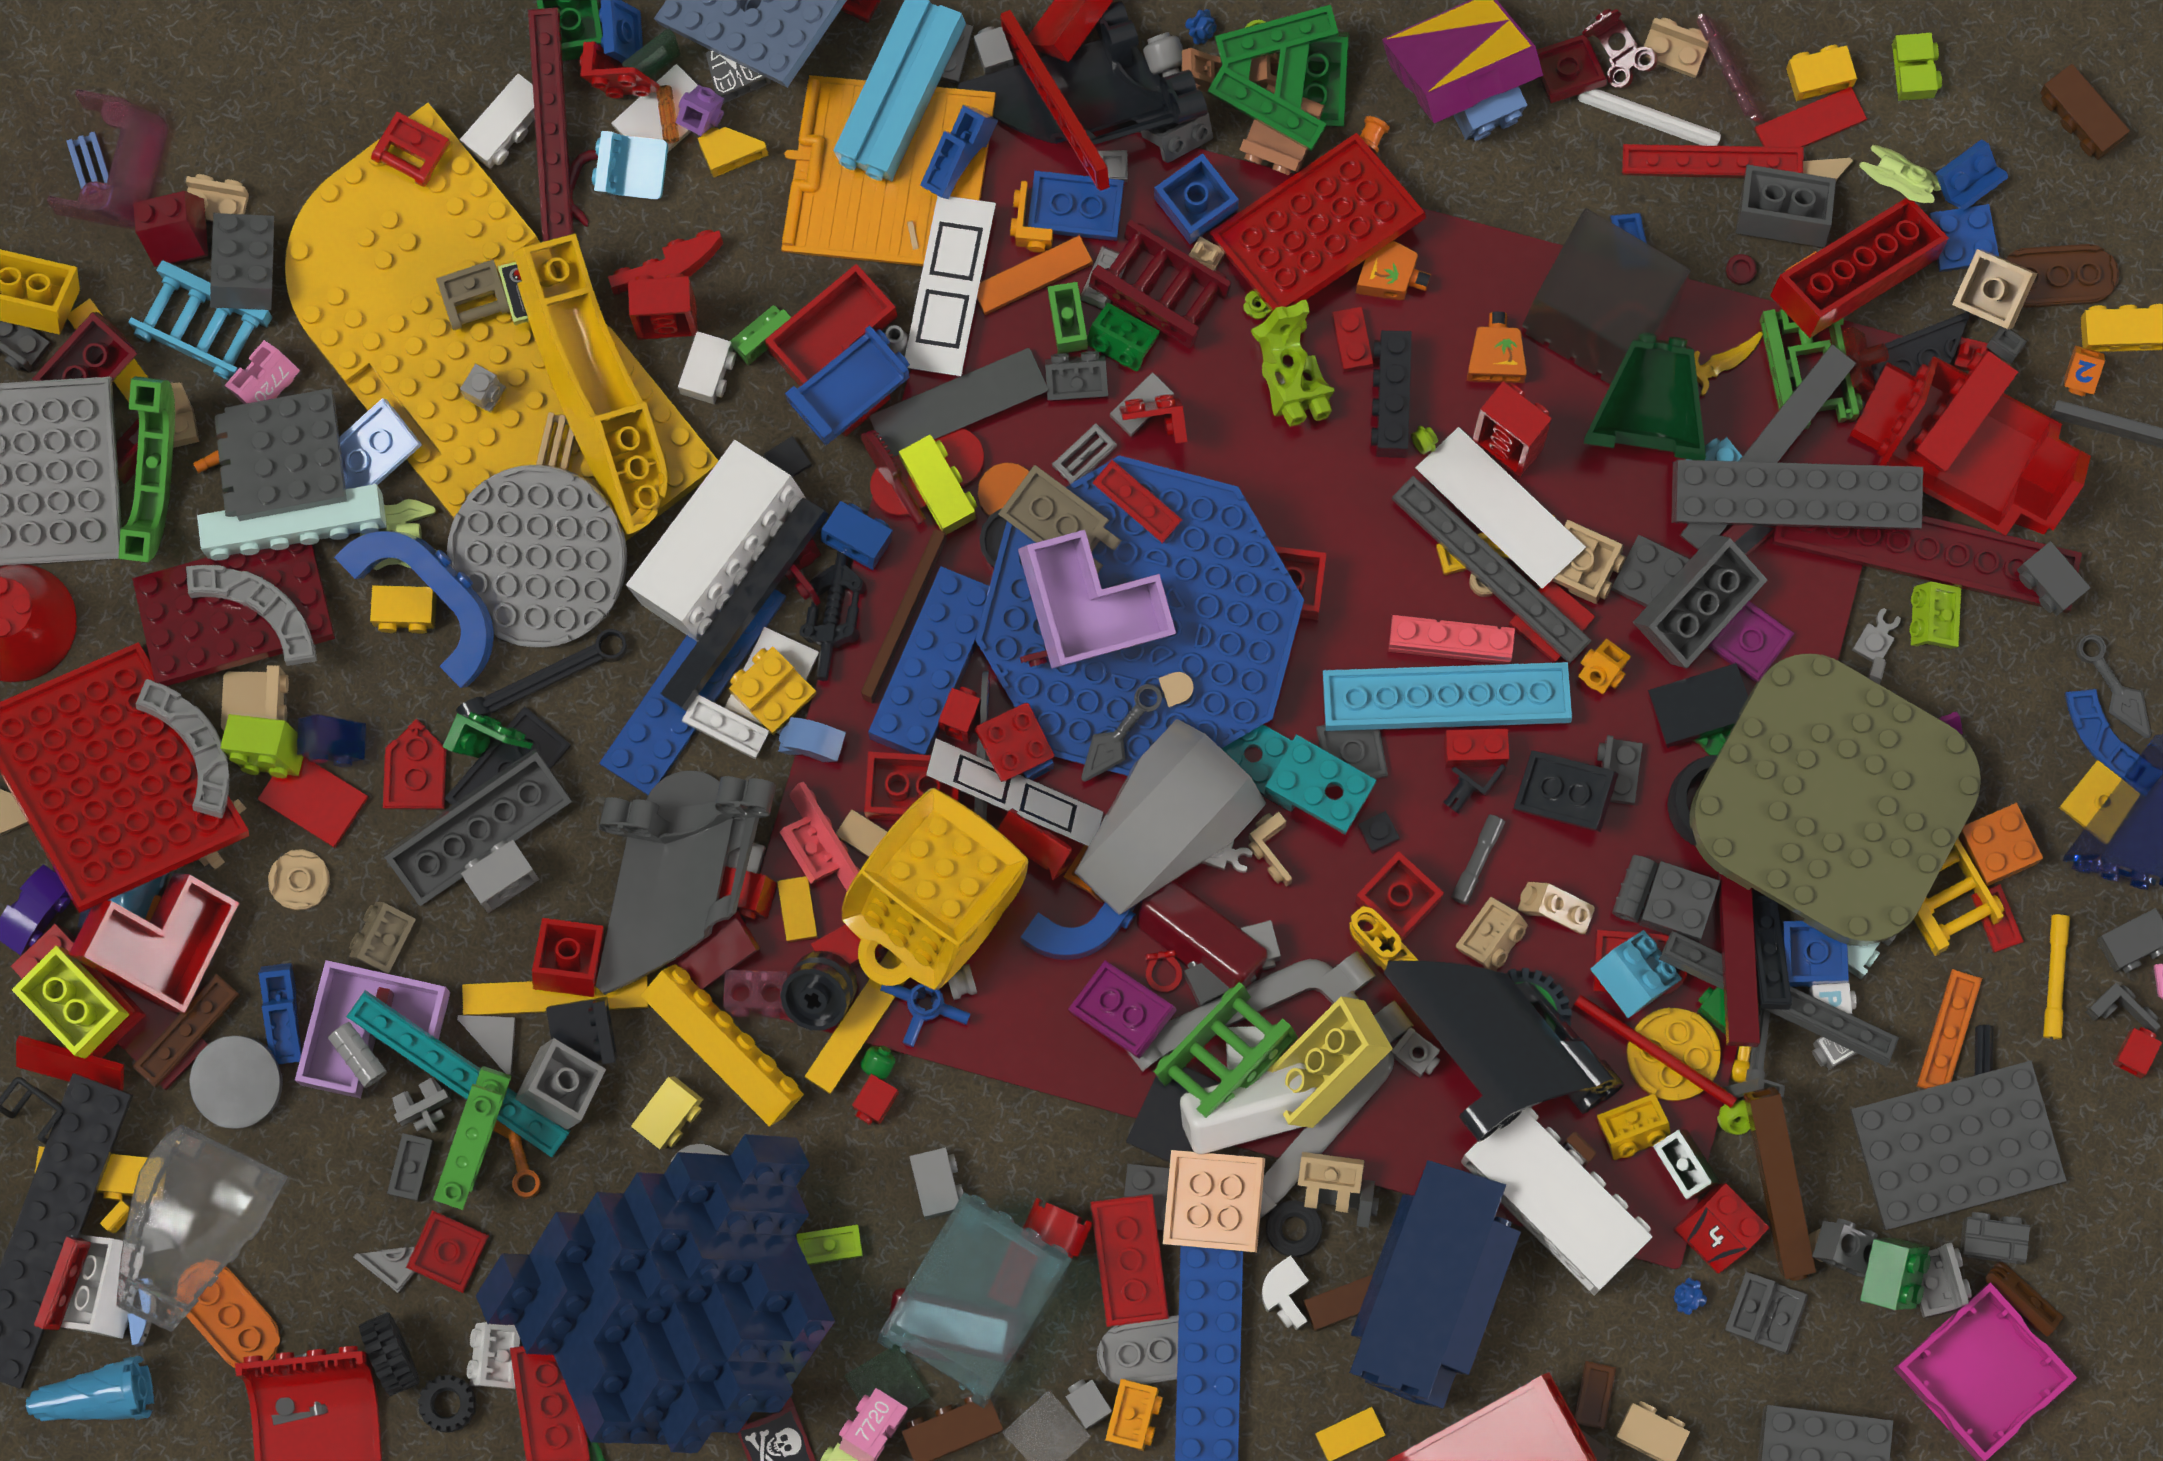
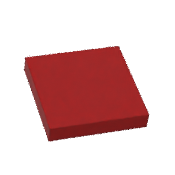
(1566, 605)
(447, 1251)

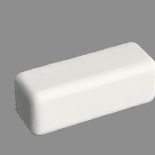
(1246, 1117)

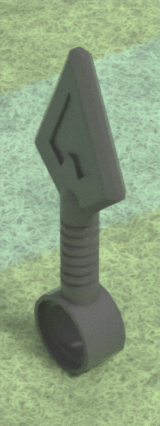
(2125, 703)
(1108, 748)

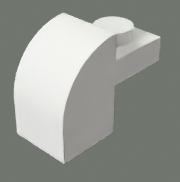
(1278, 1287)

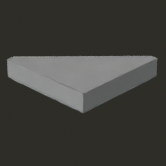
(494, 1035)
(389, 1266)

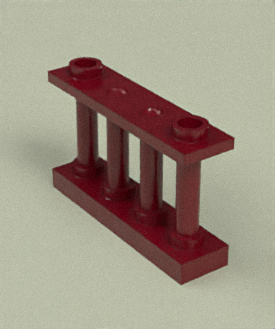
(1153, 311)

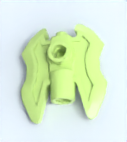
(1902, 175)
(399, 518)

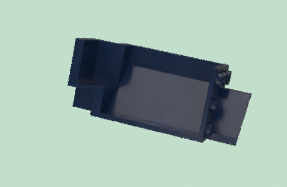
(1434, 1286)

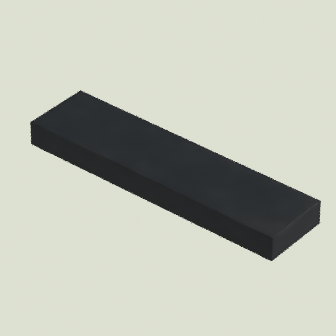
(1770, 957)

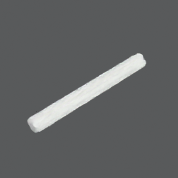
(1650, 117)

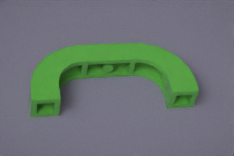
(146, 523)

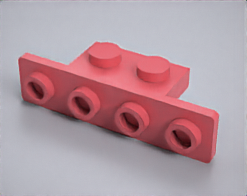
(815, 842)

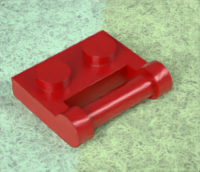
(415, 140)

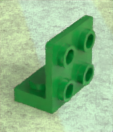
(471, 735)

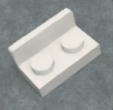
(491, 1355)

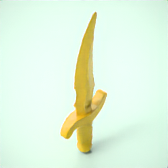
(1724, 361)

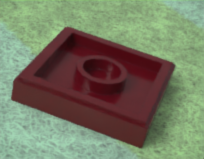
(1570, 69)

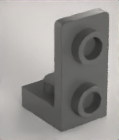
(2105, 1006)

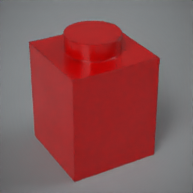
(2137, 1052)
(874, 1100)

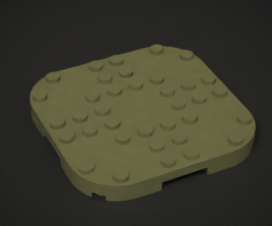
(1835, 799)

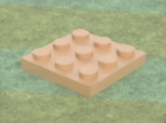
(1214, 1201)

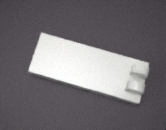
(725, 726)

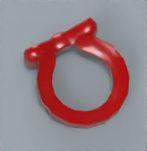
(1170, 956)

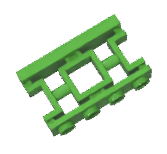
(1786, 370)

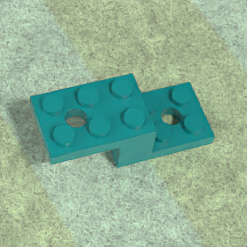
(1299, 774)

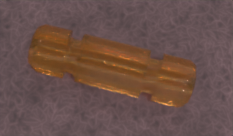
(667, 114)

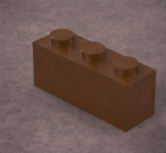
(2083, 112)
(951, 1430)

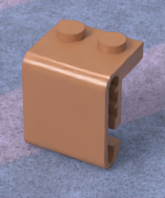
(1274, 147)

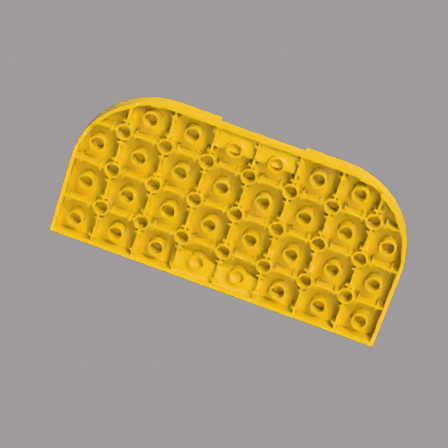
(371, 304)

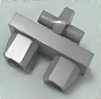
(434, 1098)

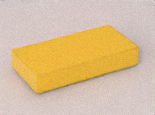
(797, 909)
(1350, 1434)

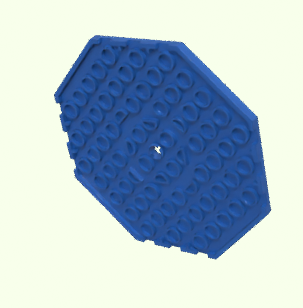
(1227, 604)

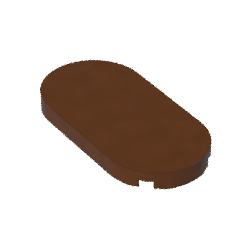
(2067, 274)

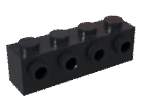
(1393, 394)

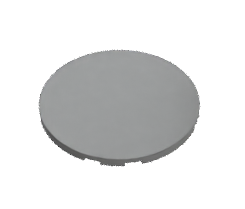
(540, 553)

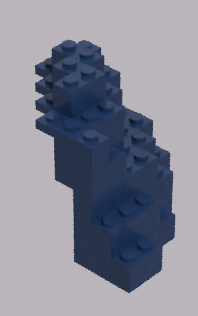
(674, 1297)

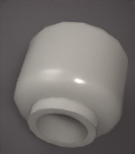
(1164, 54)

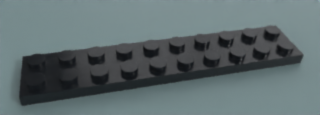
(54, 1210)

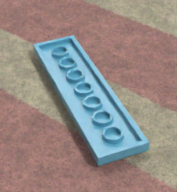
(1446, 696)

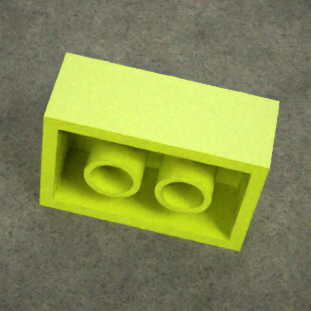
(70, 1002)

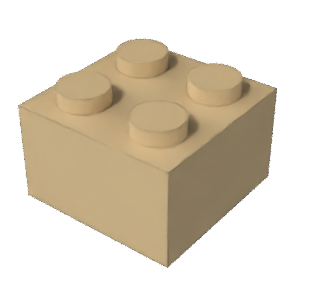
(1994, 289)

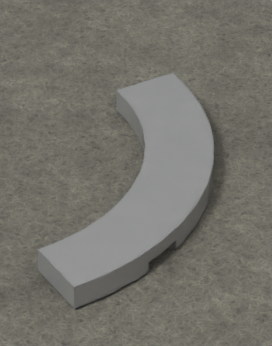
(262, 598)
(199, 737)

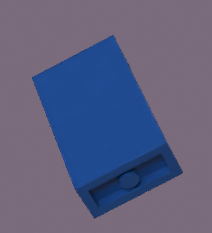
(849, 385)

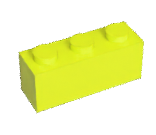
(938, 484)

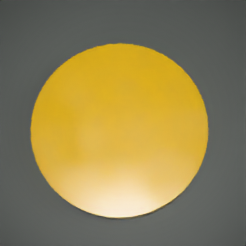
(1683, 1036)

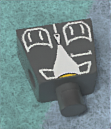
(731, 78)

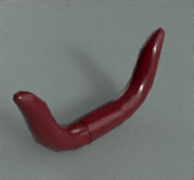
(575, 169)

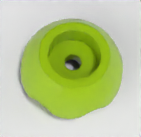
(1728, 1118)

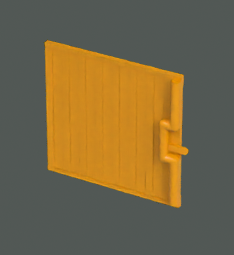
(851, 214)

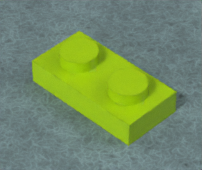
(831, 1244)

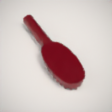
(890, 473)

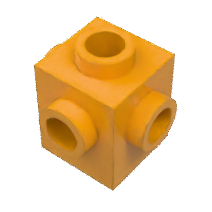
(1604, 666)

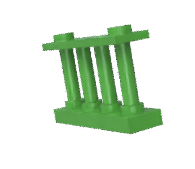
(1249, 1070)
(472, 1137)

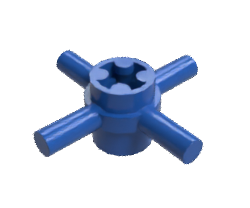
(918, 1013)

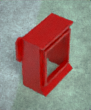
(1040, 844)

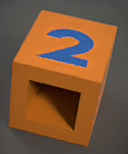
(2084, 371)

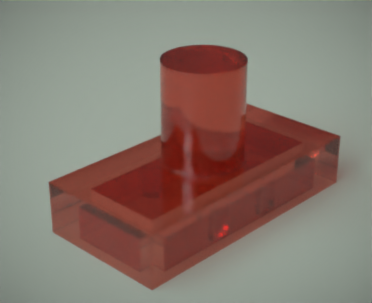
(1864, 357)

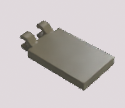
(1049, 510)

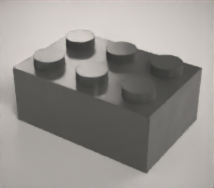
(242, 261)

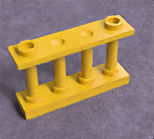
(1939, 934)

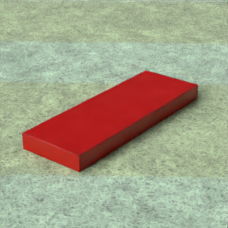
(1813, 121)
(61, 1063)

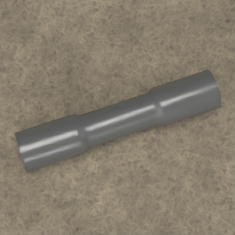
(1470, 877)

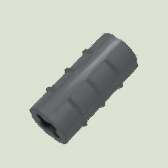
(1635, 888)

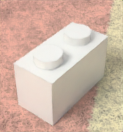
(706, 368)

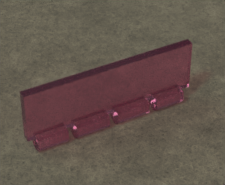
(1730, 69)

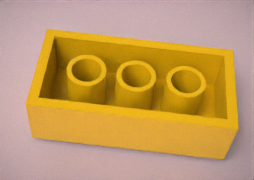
(36, 291)

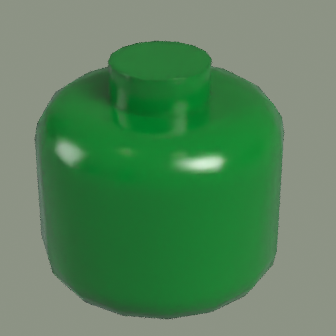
(878, 1061)

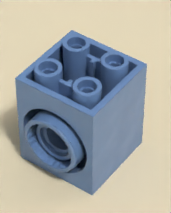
(1494, 111)

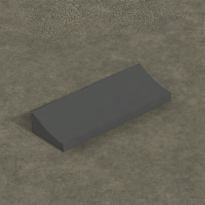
(492, 813)

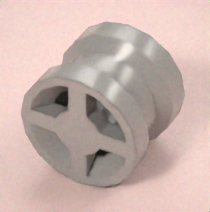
(962, 983)

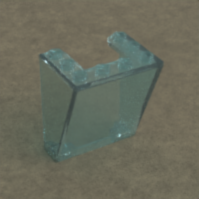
(976, 1297)

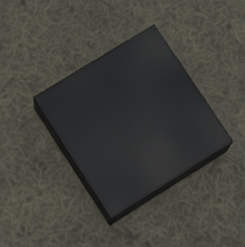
(788, 457)

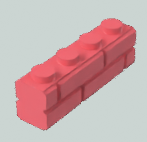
(1451, 639)

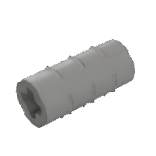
(357, 1054)

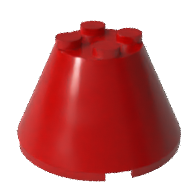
(34, 622)

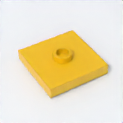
(2090, 793)

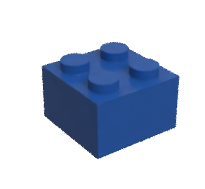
(1196, 198)

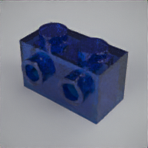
(331, 739)

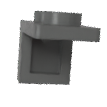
(1365, 1202)

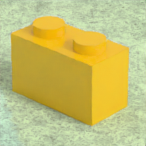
(1821, 72)
(403, 608)

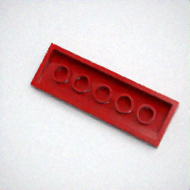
(1066, 26)

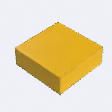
(116, 1217)

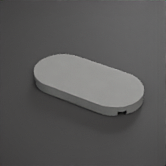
(1140, 1352)

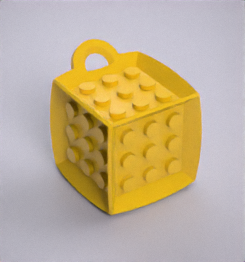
(932, 891)

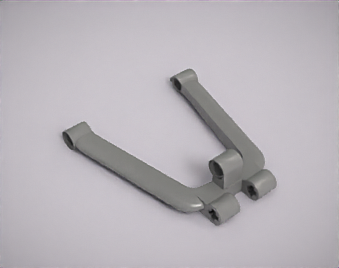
(1269, 991)

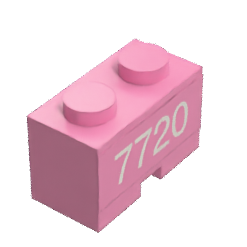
(264, 377)
(877, 1417)

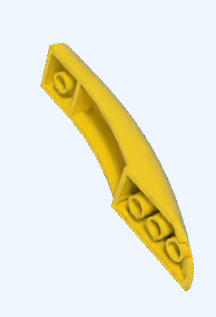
(592, 380)

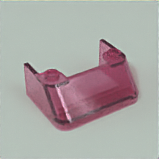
(132, 168)

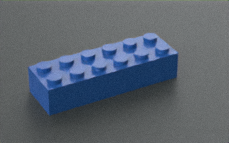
(931, 664)

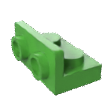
(751, 341)

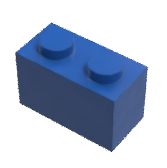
(857, 534)

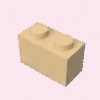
(1651, 1433)

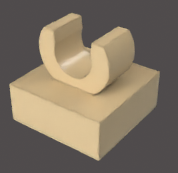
(1207, 253)

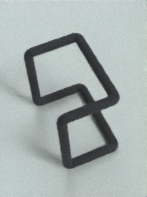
(31, 1090)

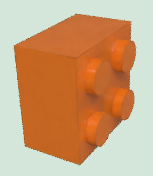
(2000, 844)

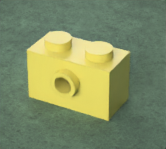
(668, 1113)

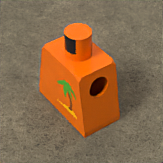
(1391, 273)
(1497, 353)

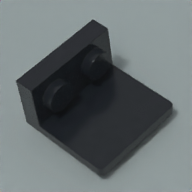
(584, 1028)

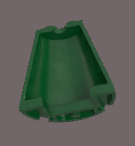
(1653, 400)

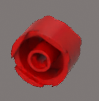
(1058, 1227)

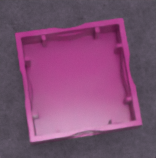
(1984, 1373)

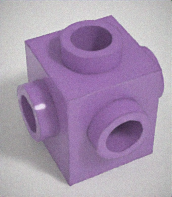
(700, 110)

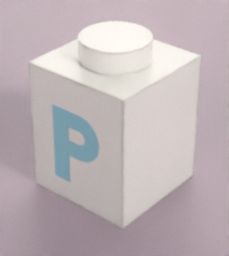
(1836, 995)

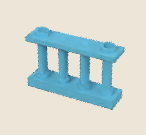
(198, 291)

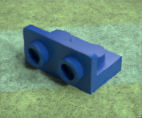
(1970, 176)

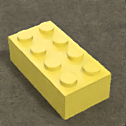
(1337, 1057)

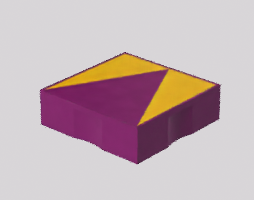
(1462, 57)

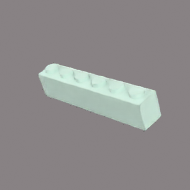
(229, 536)

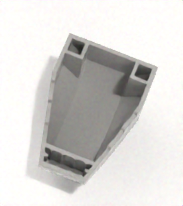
(1168, 817)

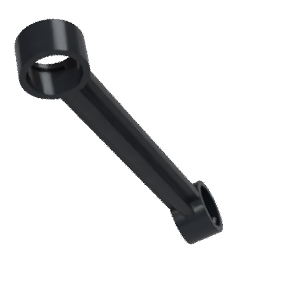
(543, 677)

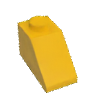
(729, 149)

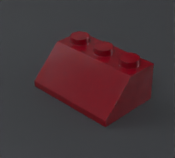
(90, 352)

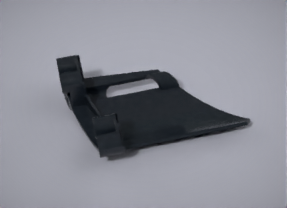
(1103, 85)
(1502, 1041)

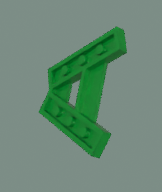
(1292, 39)

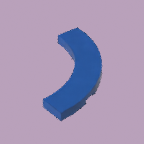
(2096, 733)

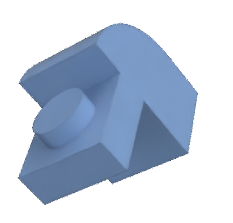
(811, 740)

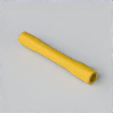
(2059, 940)

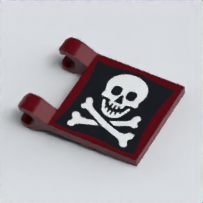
(777, 1437)

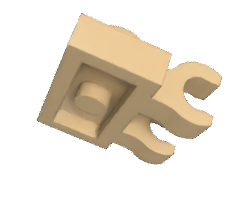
(1332, 1174)

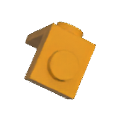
(1033, 238)

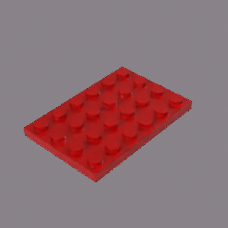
(1318, 224)

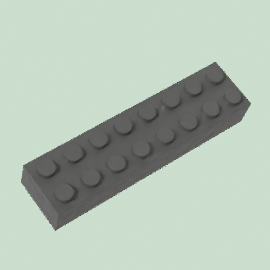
(1797, 495)

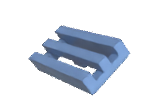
(82, 141)

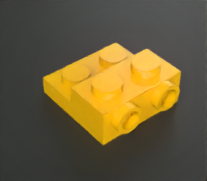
(771, 689)

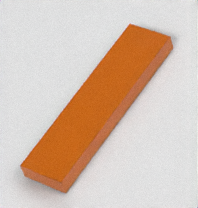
(1033, 275)
(1949, 1029)

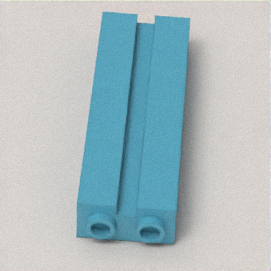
(899, 88)

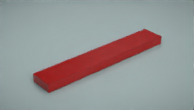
(1706, 160)

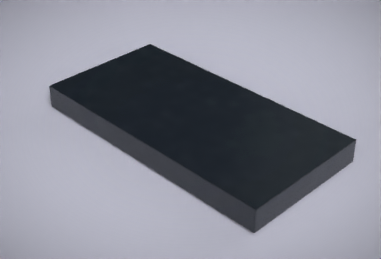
(501, 755)

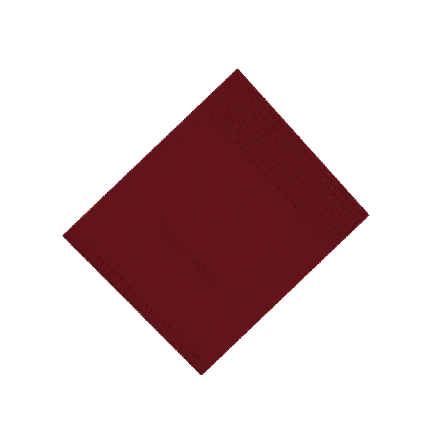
(1331, 494)

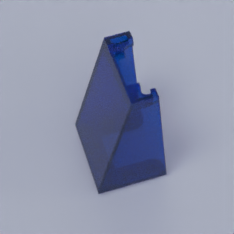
(2128, 828)

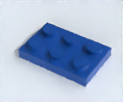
(1075, 205)

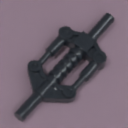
(830, 634)

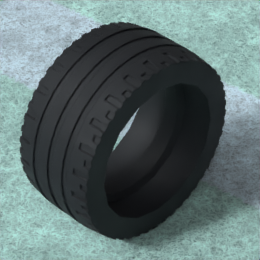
(1677, 798)

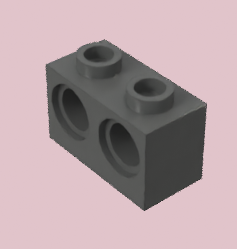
(1844, 1246)

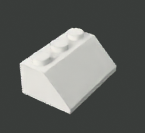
(95, 1294)

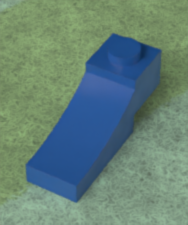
(957, 149)
(280, 1012)

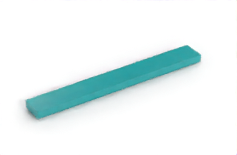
(450, 1069)

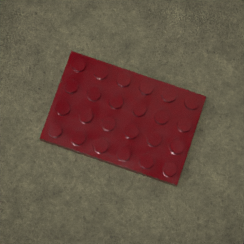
(215, 634)

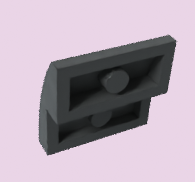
(1766, 1313)

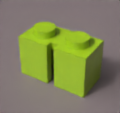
(1915, 66)

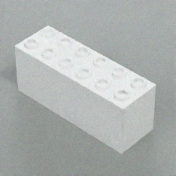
(715, 540)
(1559, 1200)

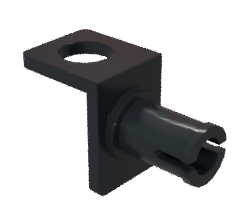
(1467, 786)

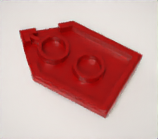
(415, 771)

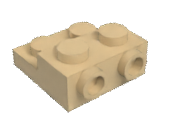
(1591, 569)

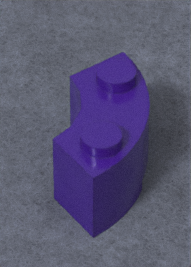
(37, 905)

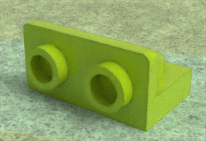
(1935, 615)

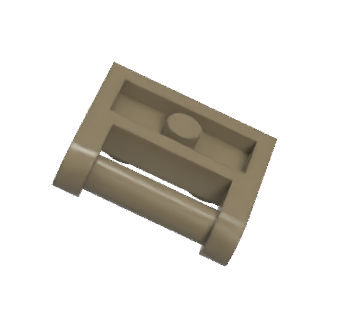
(471, 285)

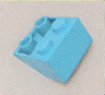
(1635, 973)

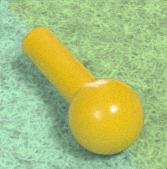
(1741, 1064)

